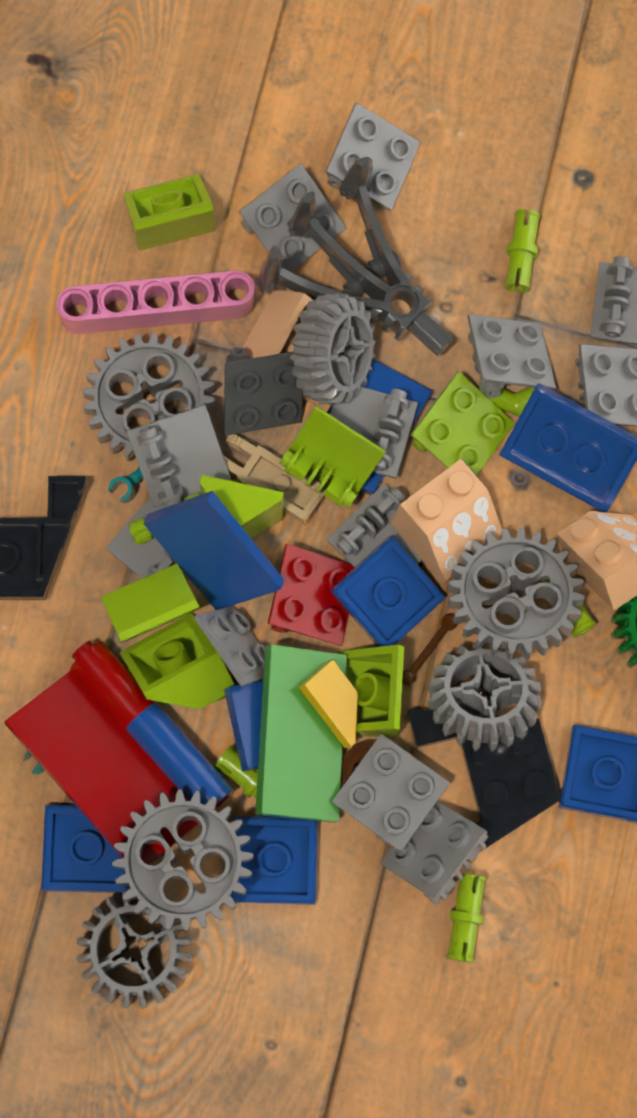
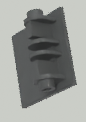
(259, 392)

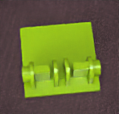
(462, 426)
(332, 456)

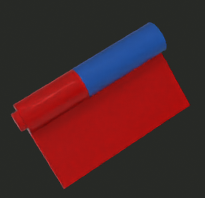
(113, 747)

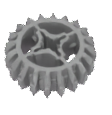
(333, 348)
(503, 683)
(100, 967)

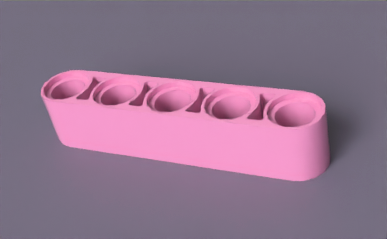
(139, 292)

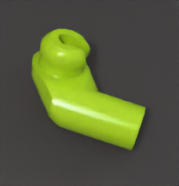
(513, 402)

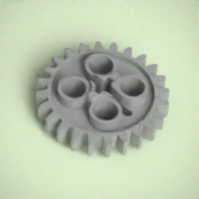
(133, 367)
(498, 562)
(150, 881)

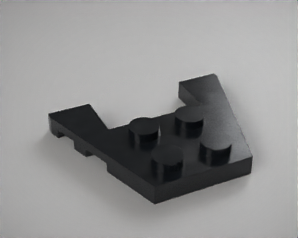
(34, 545)
(506, 783)

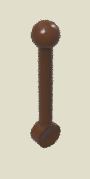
(447, 624)

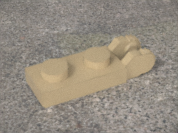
(266, 472)

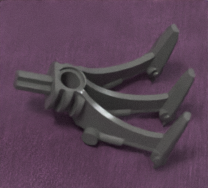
(358, 277)

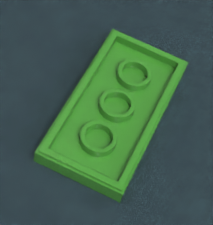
(296, 748)

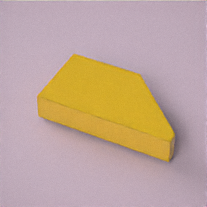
(333, 700)

